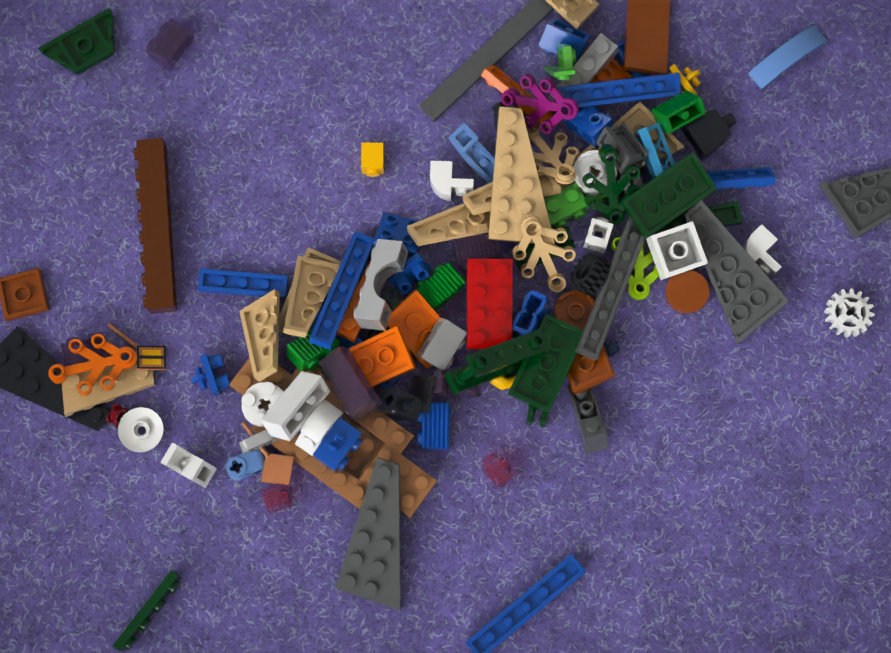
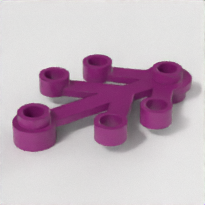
(542, 102)

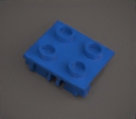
(395, 228)

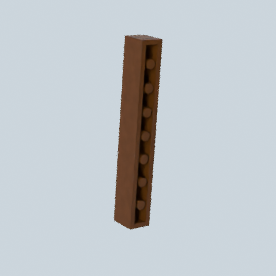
(156, 226)

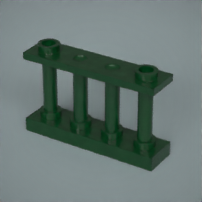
(496, 361)

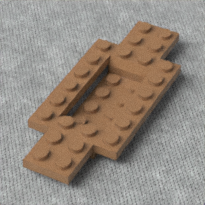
(355, 477)

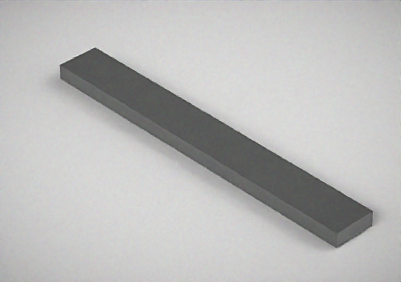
(486, 56)
(611, 292)

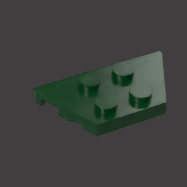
(84, 44)

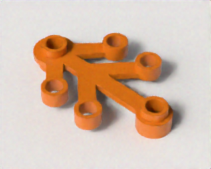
(96, 364)

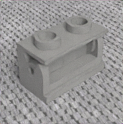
(442, 344)

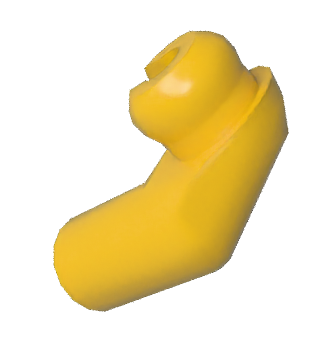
(503, 382)

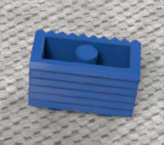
(435, 427)

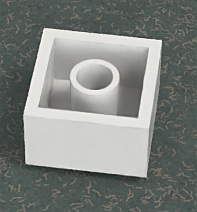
(676, 250)

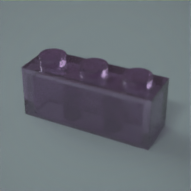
(349, 383)

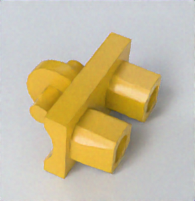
(685, 82)

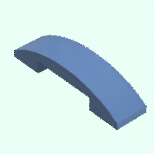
(787, 56)
(473, 152)

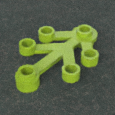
(638, 279)

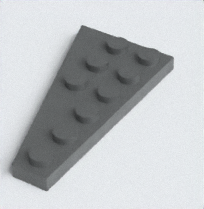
(861, 200)
(739, 281)
(374, 550)

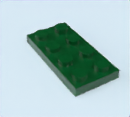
(668, 195)
(544, 373)

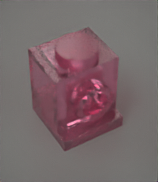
(497, 470)
(276, 498)

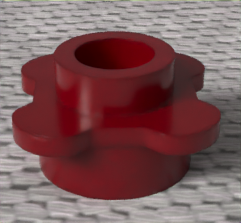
(116, 414)

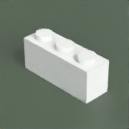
(295, 405)

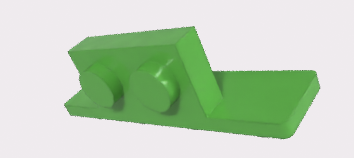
(566, 58)
(568, 205)

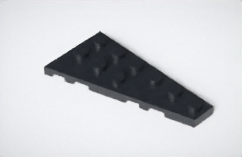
(25, 374)

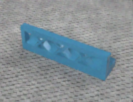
(652, 160)

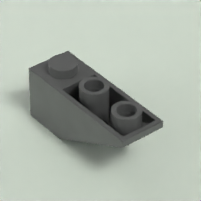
(589, 420)

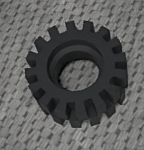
(590, 273)

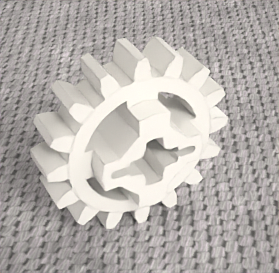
(842, 304)

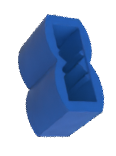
(532, 313)

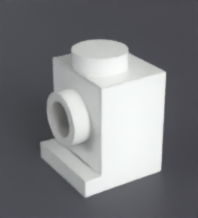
(595, 243)

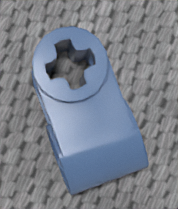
(251, 462)

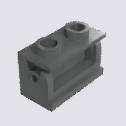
(628, 147)

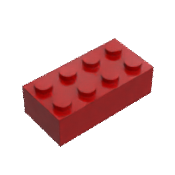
(488, 302)

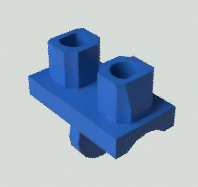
(414, 269)
(210, 364)

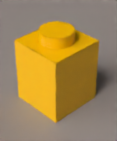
(372, 159)

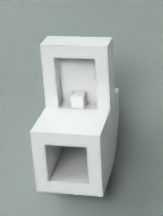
(444, 184)
(757, 246)
(317, 426)
(188, 465)

